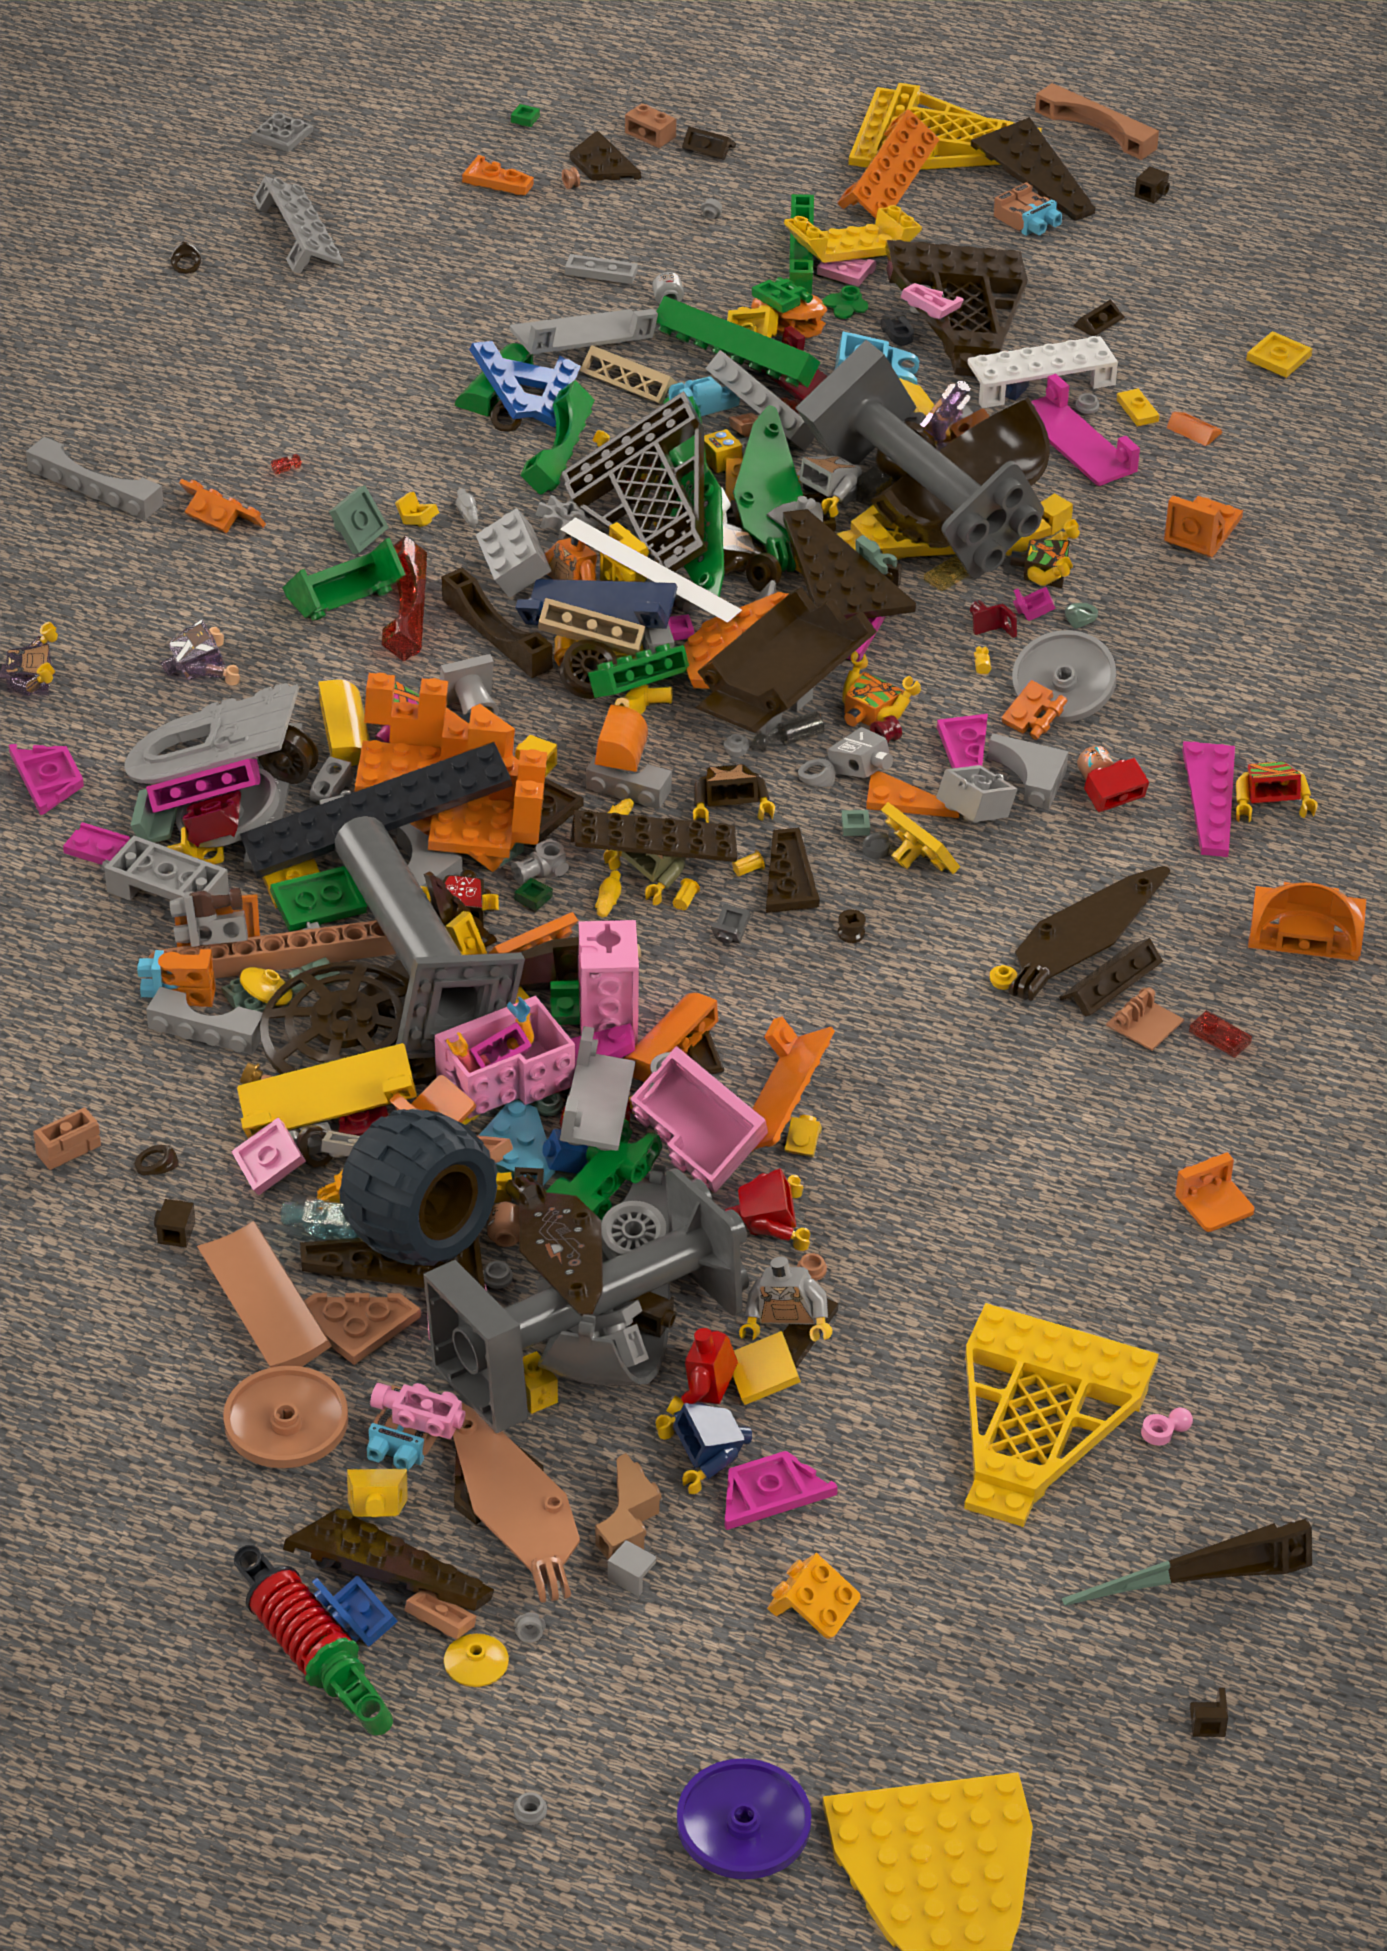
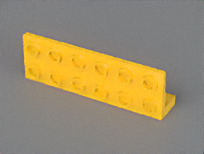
(327, 1090)

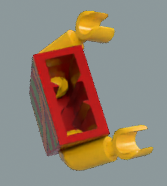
(1272, 783)

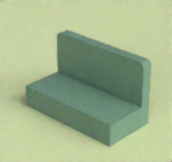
(152, 825)

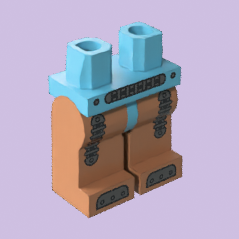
(1026, 210)
(403, 1444)

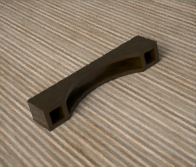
(526, 649)

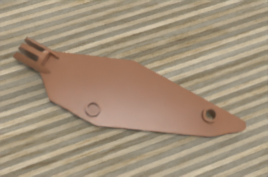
(517, 1503)

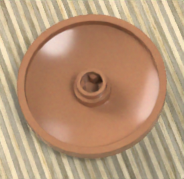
(285, 1416)

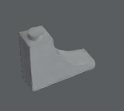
(1037, 766)
(424, 860)

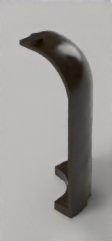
(980, 451)

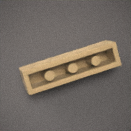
(589, 625)

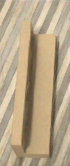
(628, 369)

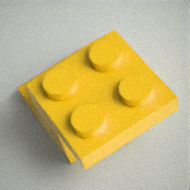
(615, 571)

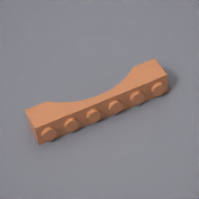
(1063, 104)

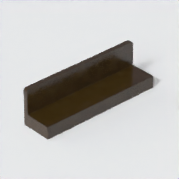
(1114, 976)

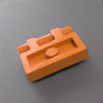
(1029, 705)

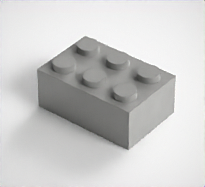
(513, 552)

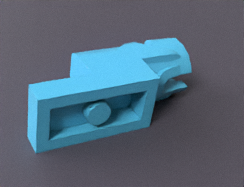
(707, 394)

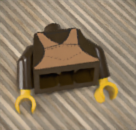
(737, 548)
(730, 786)

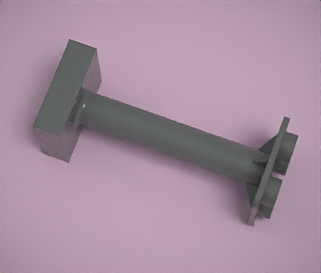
(865, 409)
(481, 1343)

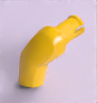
(641, 696)

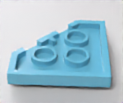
(524, 1129)

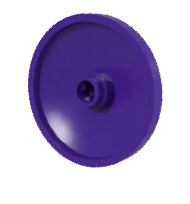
(743, 1818)

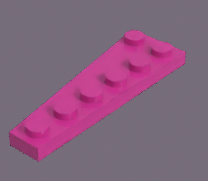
(1211, 787)

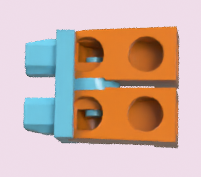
(180, 973)

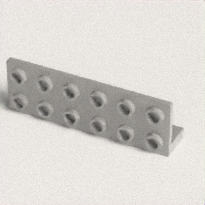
(301, 219)
(585, 330)
(597, 1097)

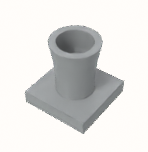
(470, 683)

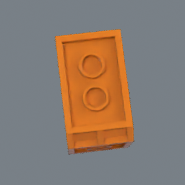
(1200, 524)

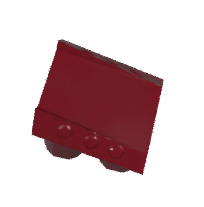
(213, 818)

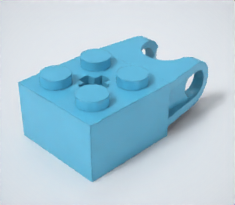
(850, 342)

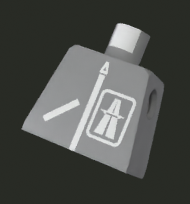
(860, 754)

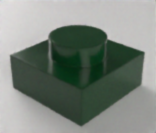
(533, 894)

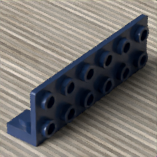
(631, 601)

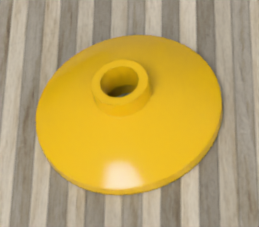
(263, 984)
(476, 1669)

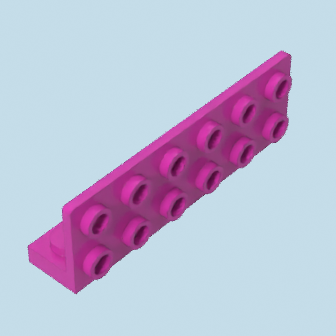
(1080, 441)

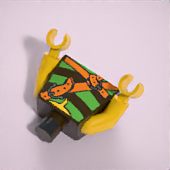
(1048, 559)

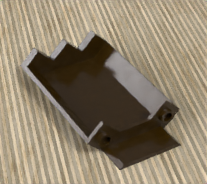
(780, 660)

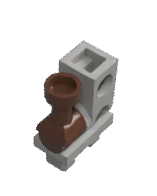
(203, 923)

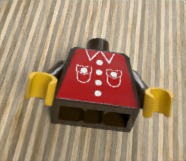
(471, 893)

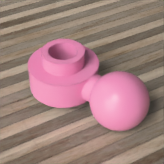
(1159, 1429)

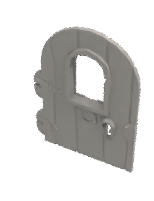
(234, 729)

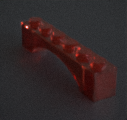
(405, 632)

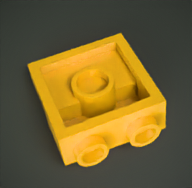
(760, 320)

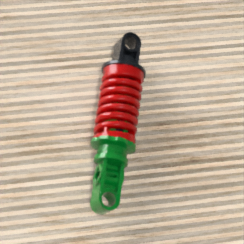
(310, 1637)

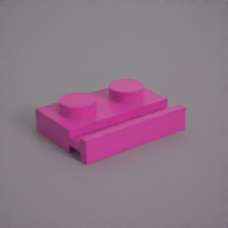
(94, 843)

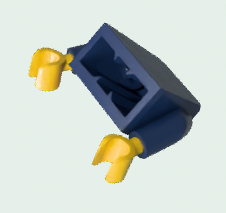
(708, 1437)

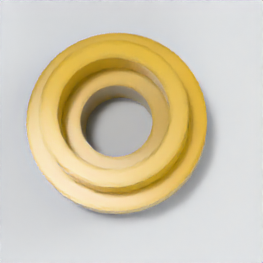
(1002, 976)

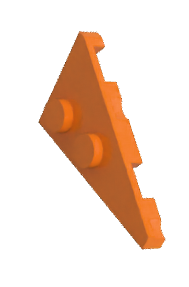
(904, 797)

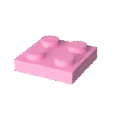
(268, 1156)

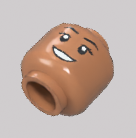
(504, 1224)

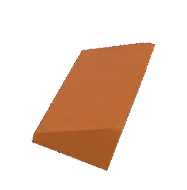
(1193, 428)

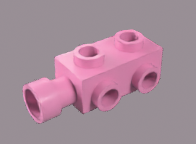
(420, 1409)

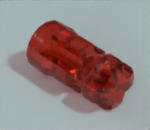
(284, 464)

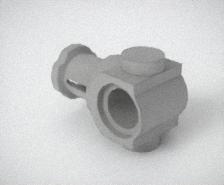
(546, 861)

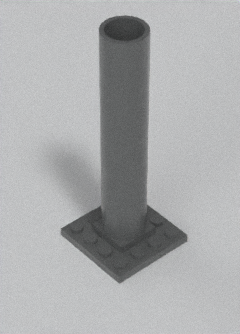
(443, 983)

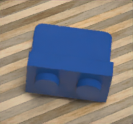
(357, 1610)

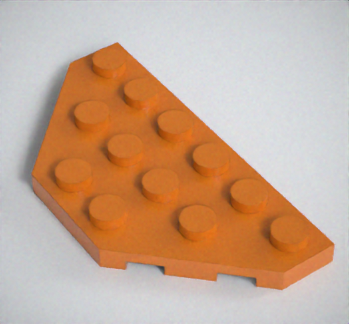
(718, 634)

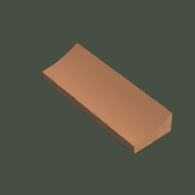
(265, 1297)

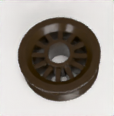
(577, 658)
(294, 759)

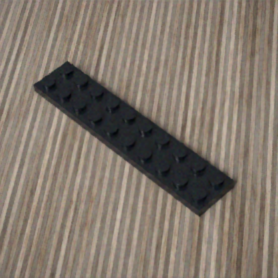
(391, 802)

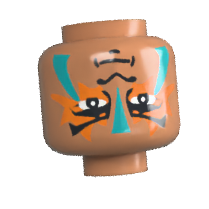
(1093, 758)

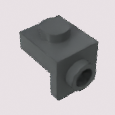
(731, 924)

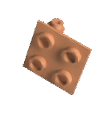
(1145, 1020)

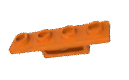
(215, 510)

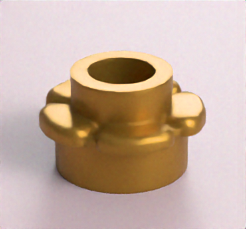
(251, 1073)

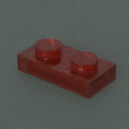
(1220, 1034)

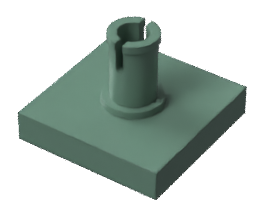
(358, 519)

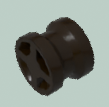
(851, 926)

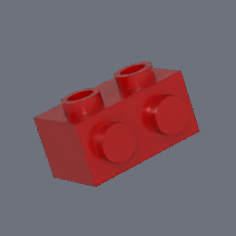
(1116, 784)

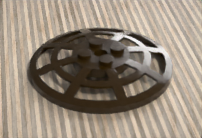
(329, 1009)

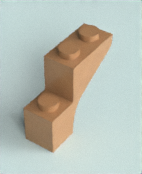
(636, 1502)

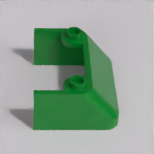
(345, 582)

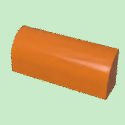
(622, 739)
(692, 1014)

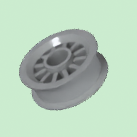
(628, 1219)

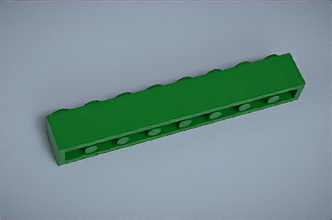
(737, 342)

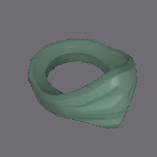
(1078, 617)

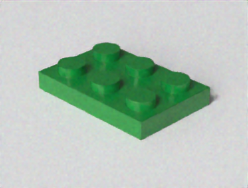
(318, 898)

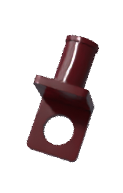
(992, 618)

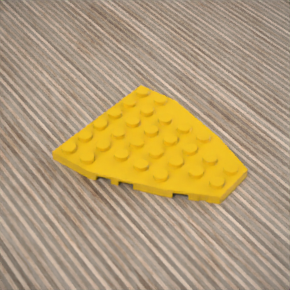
(937, 1860)

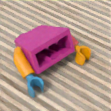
(504, 1044)

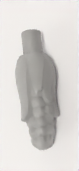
(467, 507)

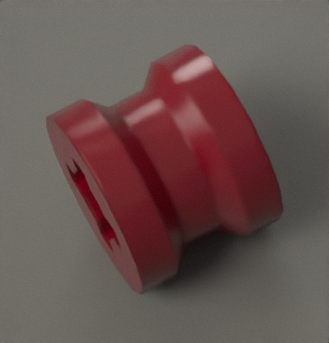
(888, 728)

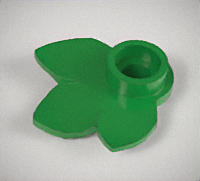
(846, 302)

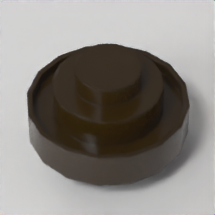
(762, 569)

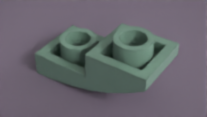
(240, 997)

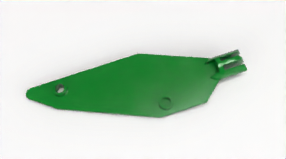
(766, 482)

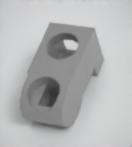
(331, 783)

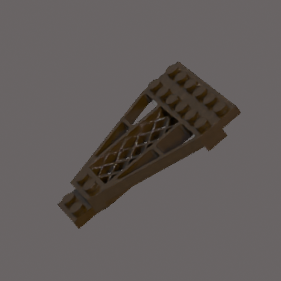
(960, 271)
(628, 457)

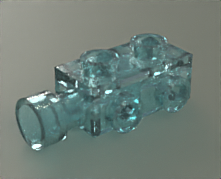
(318, 1223)

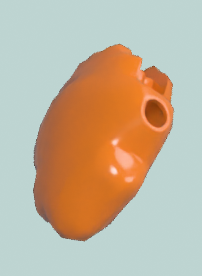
(803, 318)

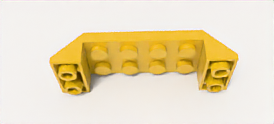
(855, 241)

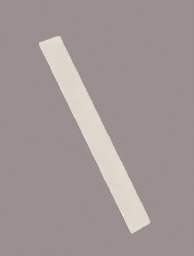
(650, 569)

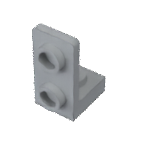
(628, 1341)

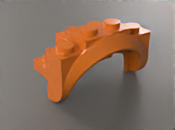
(1307, 921)

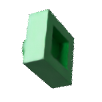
(525, 115)

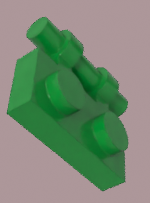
(781, 294)

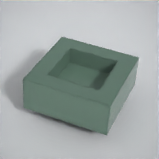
(855, 822)

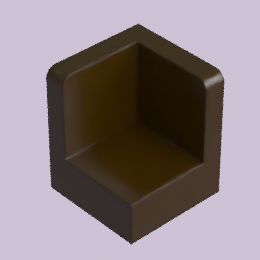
(1210, 1718)

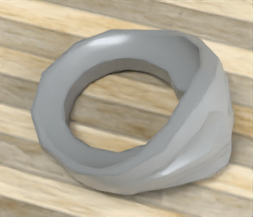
(823, 779)

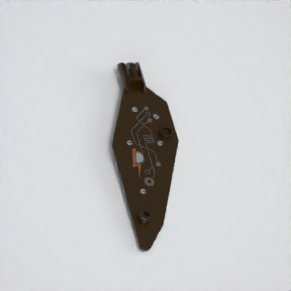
(560, 1241)

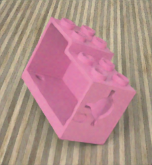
(608, 975)
(540, 1073)
(698, 1119)

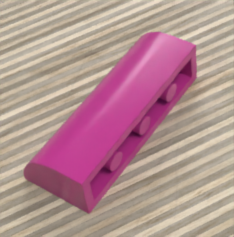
(204, 785)

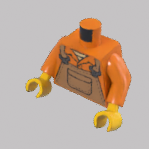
(571, 560)

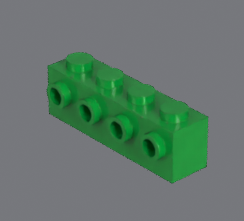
(638, 671)

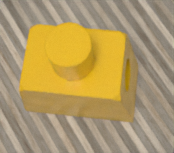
(377, 1491)

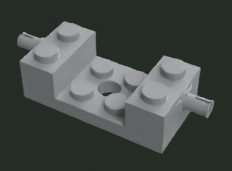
(144, 866)

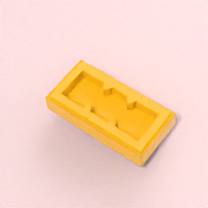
(1138, 407)

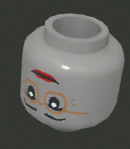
(668, 285)

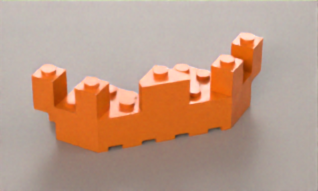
(432, 733)

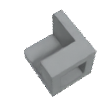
(629, 1567)

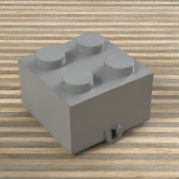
(976, 793)

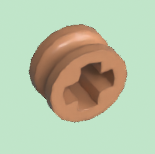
(570, 177)

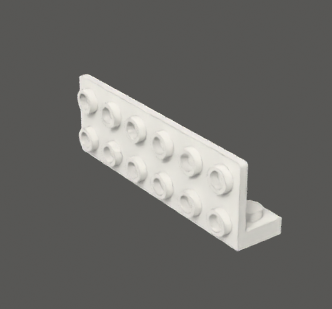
(1039, 362)

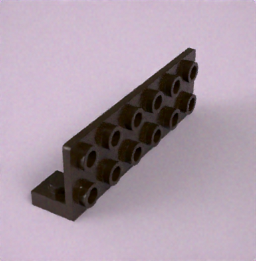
(654, 835)

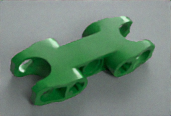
(609, 1170)

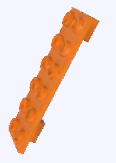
(894, 165)
(790, 1075)

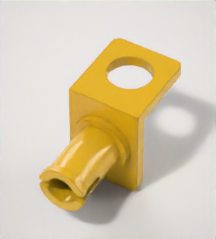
(190, 849)

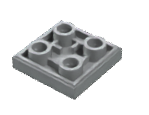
(282, 132)

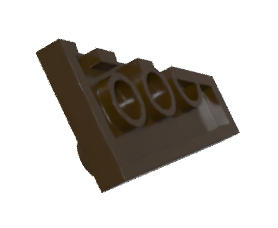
(790, 874)

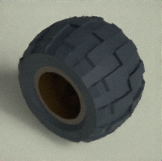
(418, 1187)

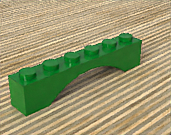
(800, 258)
(571, 410)

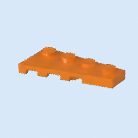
(555, 929)

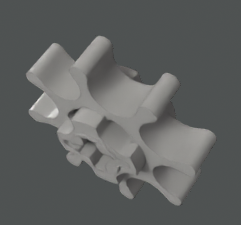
(559, 514)

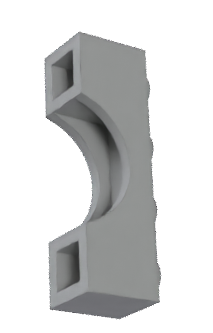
(234, 1030)

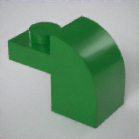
(565, 1002)

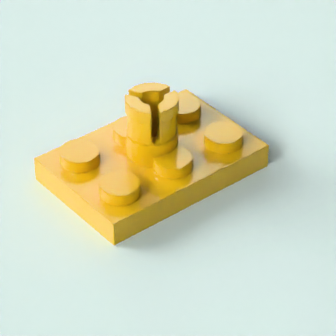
(916, 842)

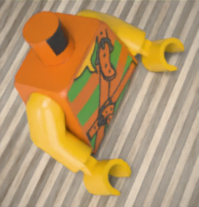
(871, 698)

